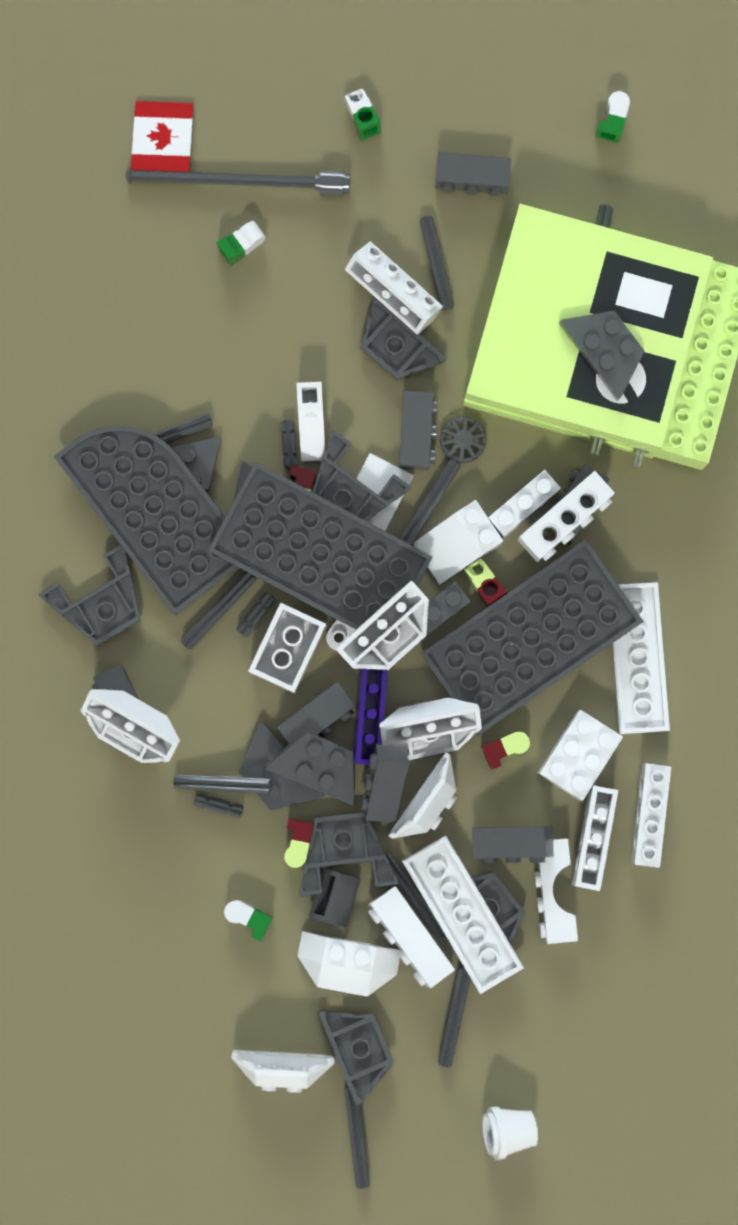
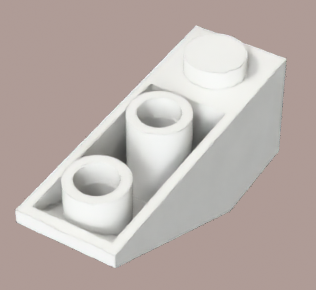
(311, 421)

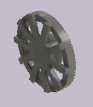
(463, 439)

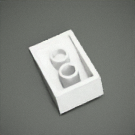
(459, 542)

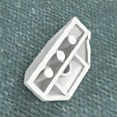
(389, 631)
(130, 725)
(431, 727)
(429, 802)
(347, 963)
(281, 1069)

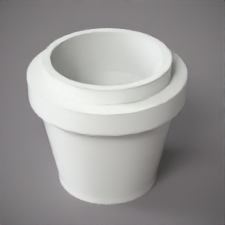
(508, 1131)

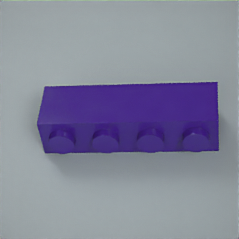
(368, 713)

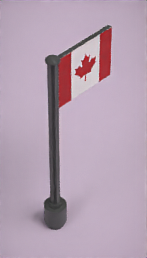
(164, 154)

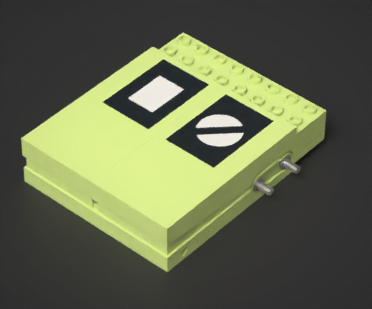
(668, 298)

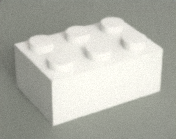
(287, 648)
(580, 755)

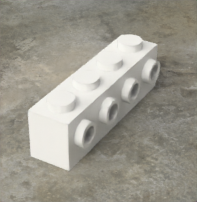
(393, 287)
(411, 938)

